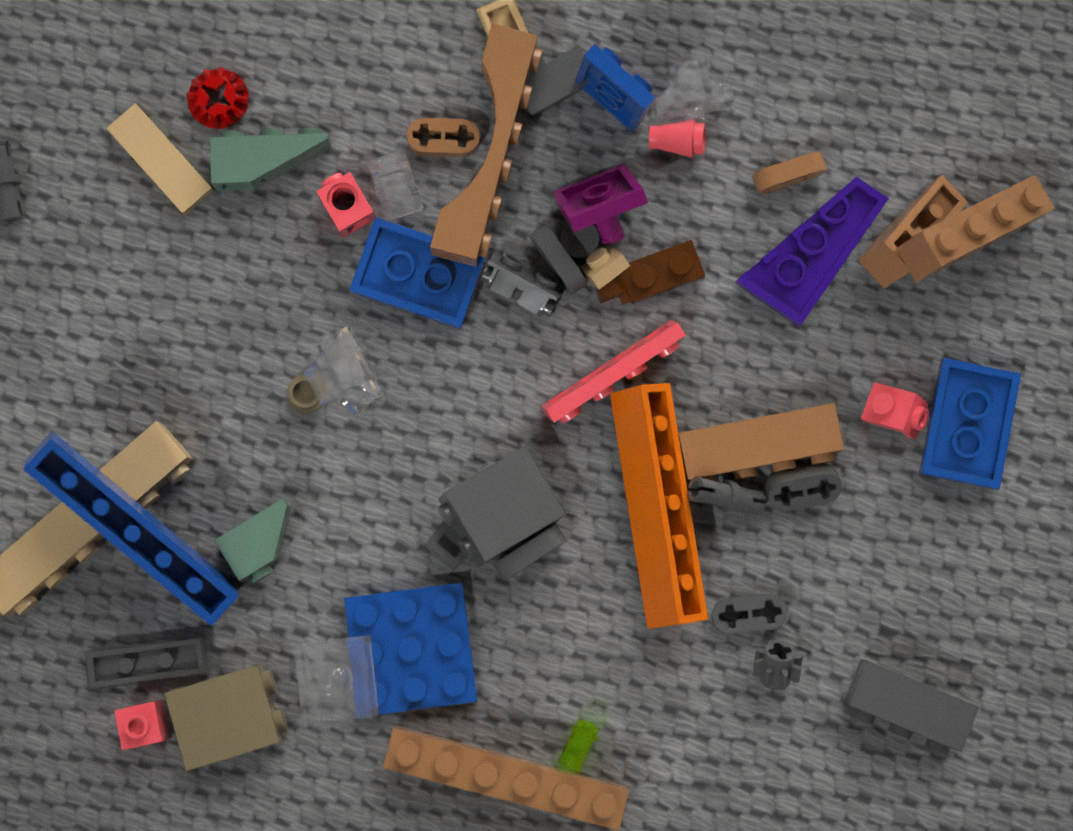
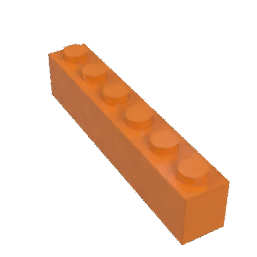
(658, 505)

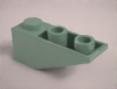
(255, 160)

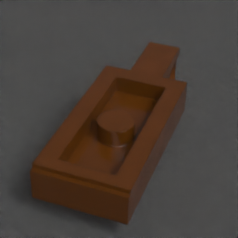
(654, 275)

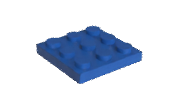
(416, 646)

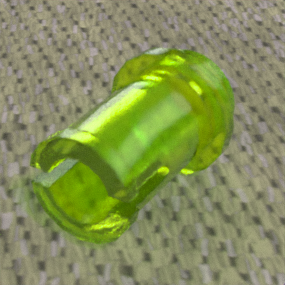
(579, 744)

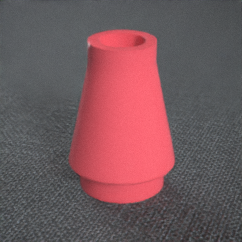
(679, 138)

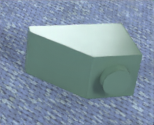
(256, 542)

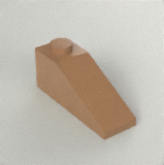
(932, 206)

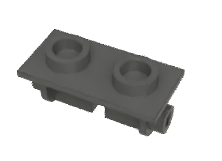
(510, 274)

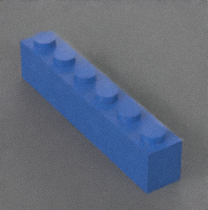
(130, 528)

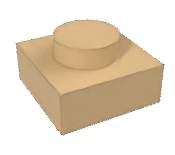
(603, 266)

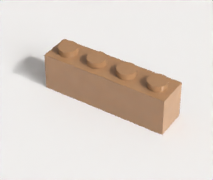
(975, 228)
(762, 442)

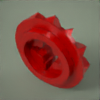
(219, 115)

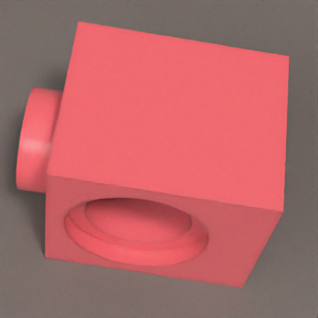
(348, 220)
(142, 724)

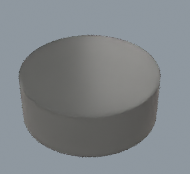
(580, 243)

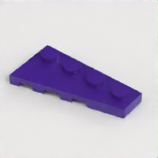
(805, 263)

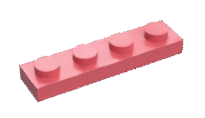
(627, 363)

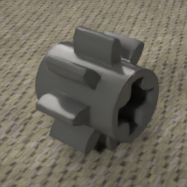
(777, 665)

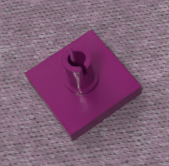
(600, 201)

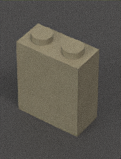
(226, 716)

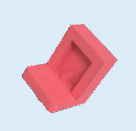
(896, 410)

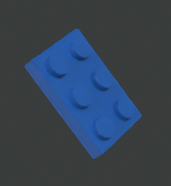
(613, 88)
(404, 275)
(970, 424)

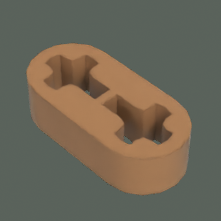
(443, 128)
(789, 173)

